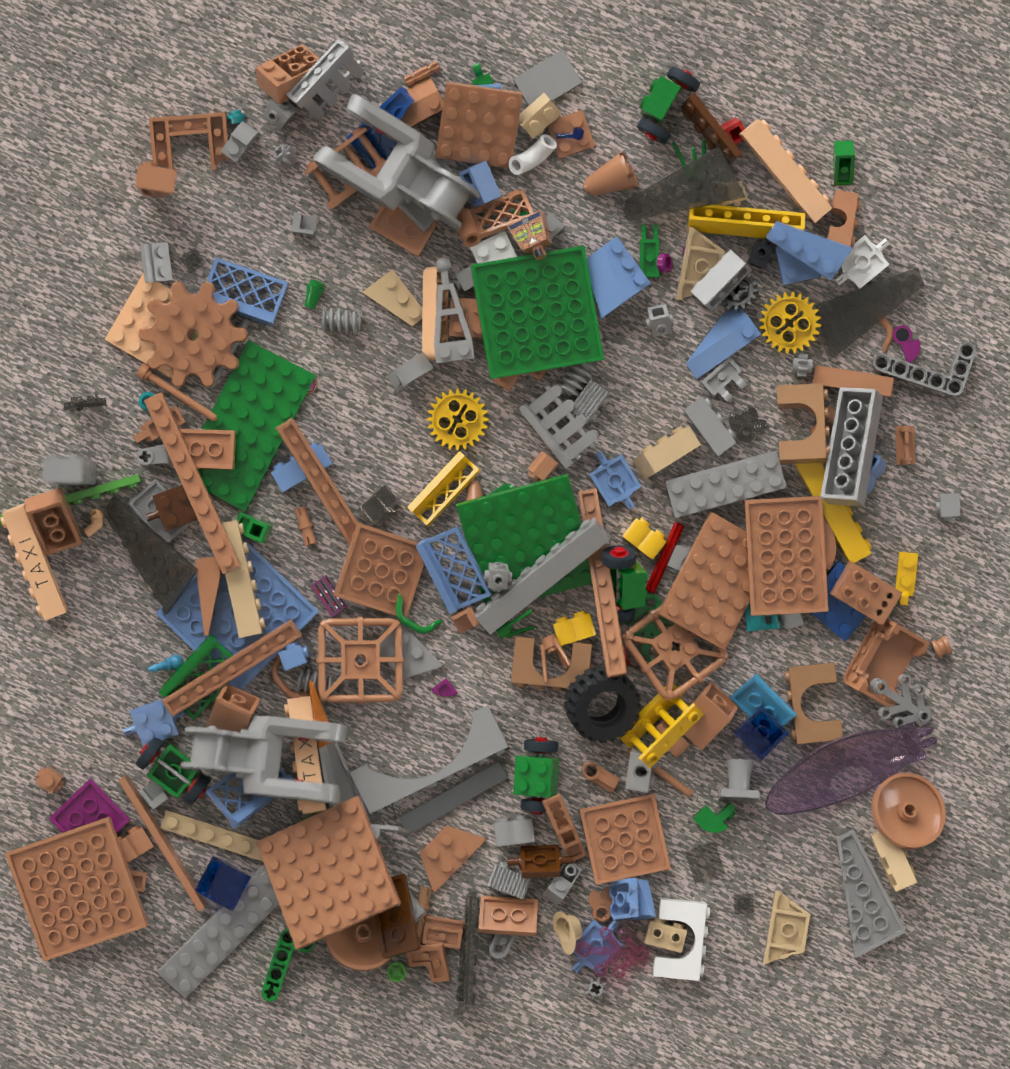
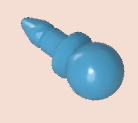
(173, 662)

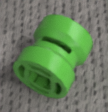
(394, 973)

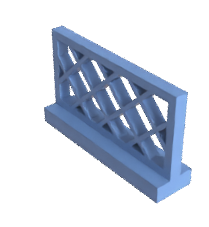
(245, 310)
(441, 578)
(249, 808)

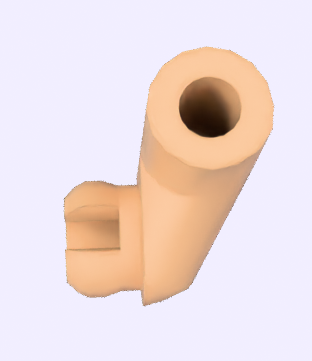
(96, 522)

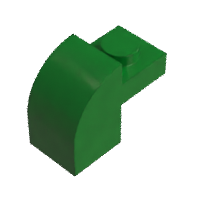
(255, 528)
(710, 821)

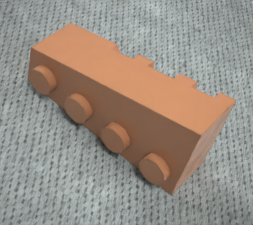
(155, 180)

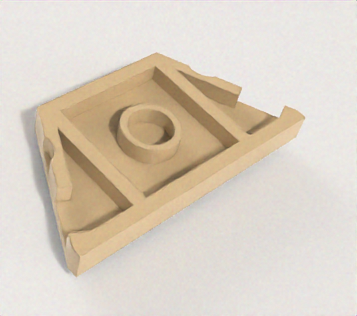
(698, 258)
(786, 929)

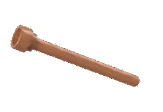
(146, 373)

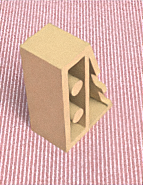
(666, 451)
(894, 862)

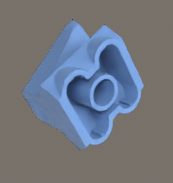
(631, 900)

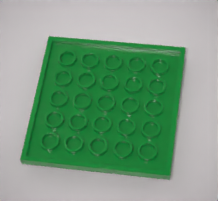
(537, 312)
(522, 526)

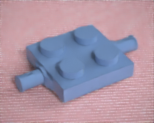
(615, 480)
(153, 721)
(592, 936)

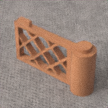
(471, 230)

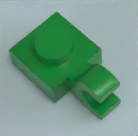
(481, 79)

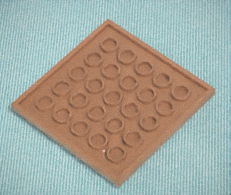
(328, 872)
(76, 889)

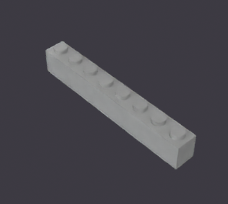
(542, 575)

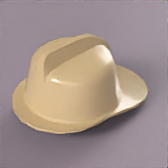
(568, 930)

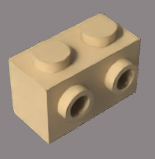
(539, 115)
(665, 935)

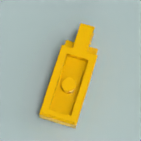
(906, 575)

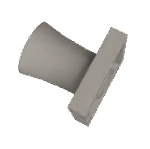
(739, 782)

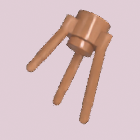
(552, 646)

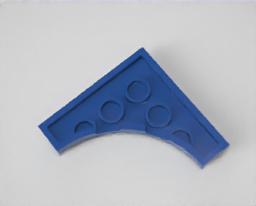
(397, 107)

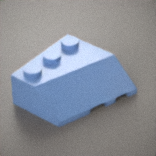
(614, 276)

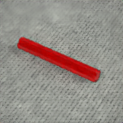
(664, 557)

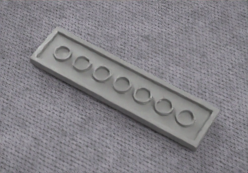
(220, 935)

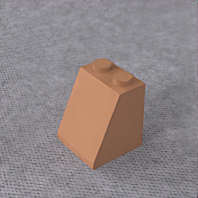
(233, 709)
(717, 711)

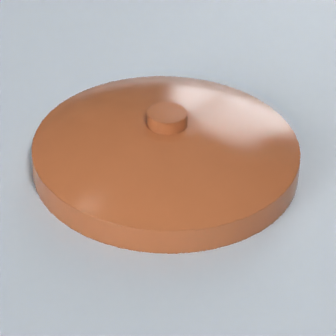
(908, 811)
(357, 946)

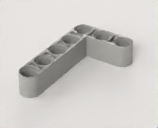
(927, 374)

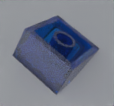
(760, 733)

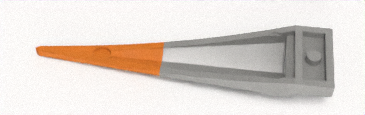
(332, 763)

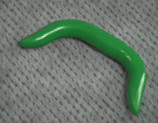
(410, 624)

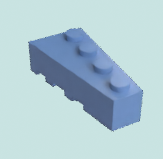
(815, 251)

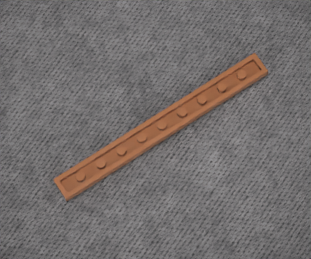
(192, 483)
(604, 593)

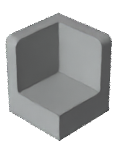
(304, 224)
(154, 794)

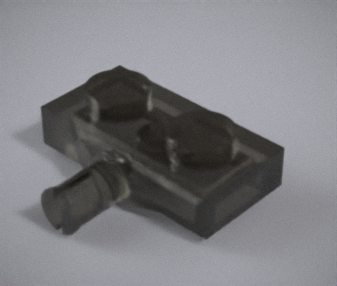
(78, 404)

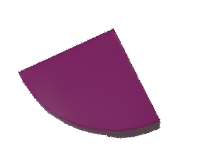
(911, 350)
(444, 689)

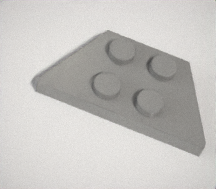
(417, 656)

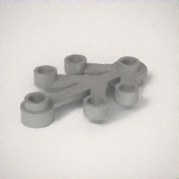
(904, 702)

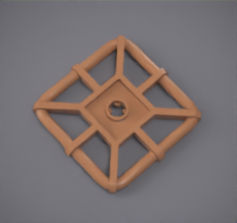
(369, 650)
(671, 659)

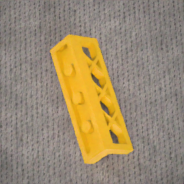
(439, 484)

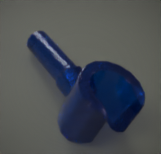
(577, 134)

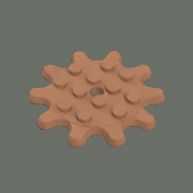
(214, 334)

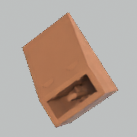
(284, 71)

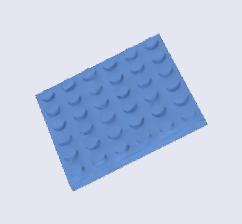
(278, 601)

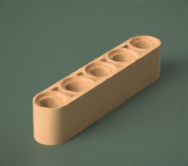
(431, 280)

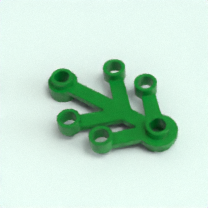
(649, 628)

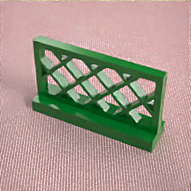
(189, 666)

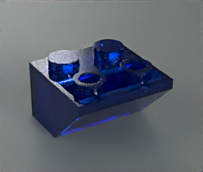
(222, 883)

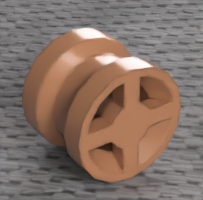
(941, 647)

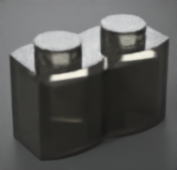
(378, 506)

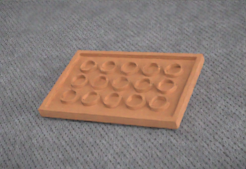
(786, 555)
(711, 583)

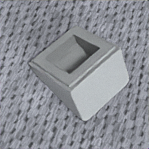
(792, 620)

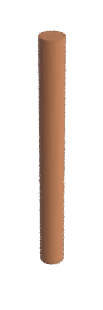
(670, 779)

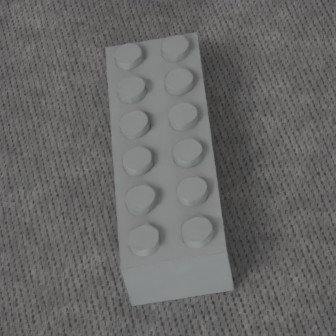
(852, 446)
(68, 470)
(725, 484)

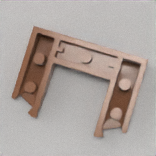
(164, 127)

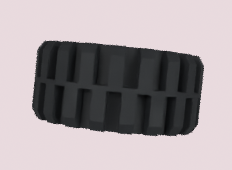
(613, 723)

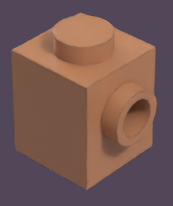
(49, 779)

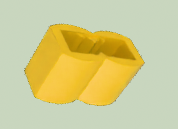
(644, 538)
(574, 628)

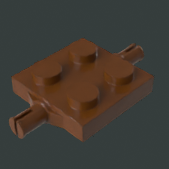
(173, 508)
(540, 861)

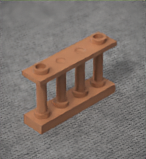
(336, 198)

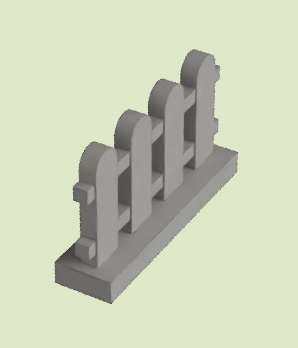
(319, 74)
(555, 440)

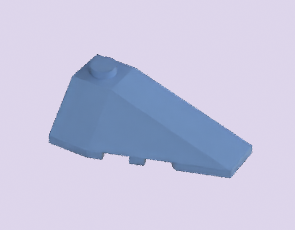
(724, 339)

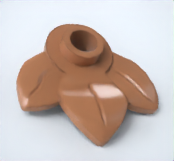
(600, 901)

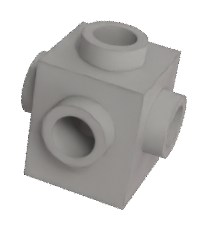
(280, 114)
(660, 324)
(496, 570)

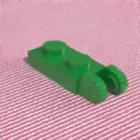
(649, 252)

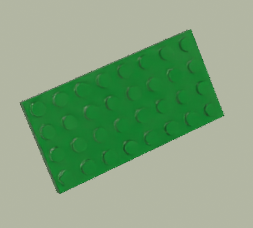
(253, 403)

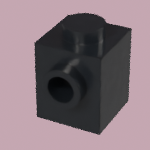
(760, 254)

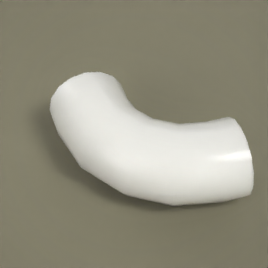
(533, 156)

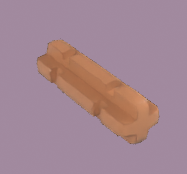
(422, 73)

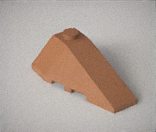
(426, 105)

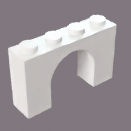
(688, 965)

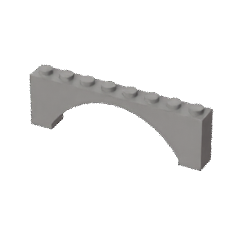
(381, 790)

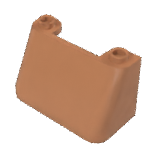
(885, 656)

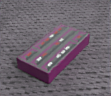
(325, 589)

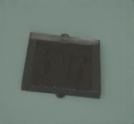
(704, 862)

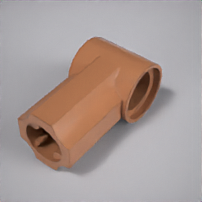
(680, 746)
(601, 776)

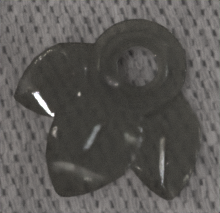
(747, 421)

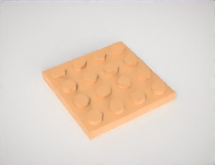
(135, 316)

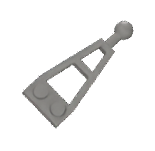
(453, 350)

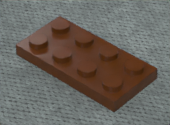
(708, 126)
(397, 925)

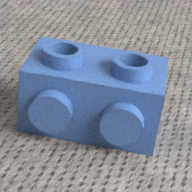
(482, 180)
(294, 655)

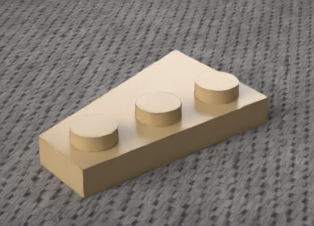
(396, 298)

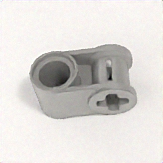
(158, 455)

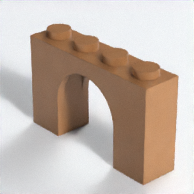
(811, 398)
(525, 673)
(799, 680)

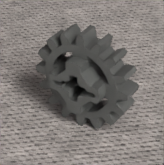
(746, 292)

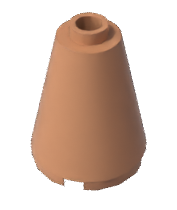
(612, 177)

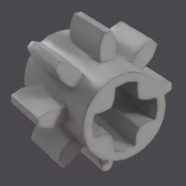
(285, 156)
(802, 365)
(597, 982)

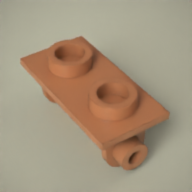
(905, 445)

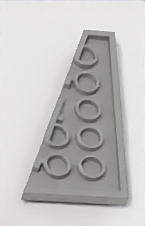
(868, 905)

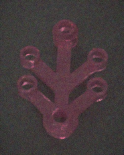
(615, 952)

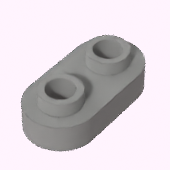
(505, 941)

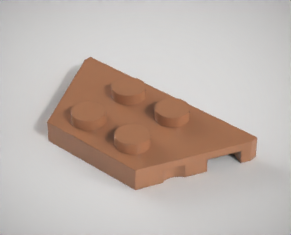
(447, 853)

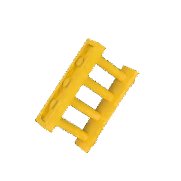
(649, 715)

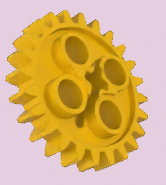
(801, 336)
(442, 410)

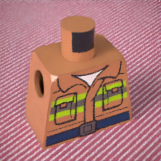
(532, 234)

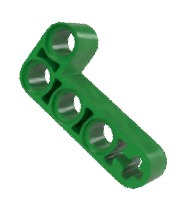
(282, 965)

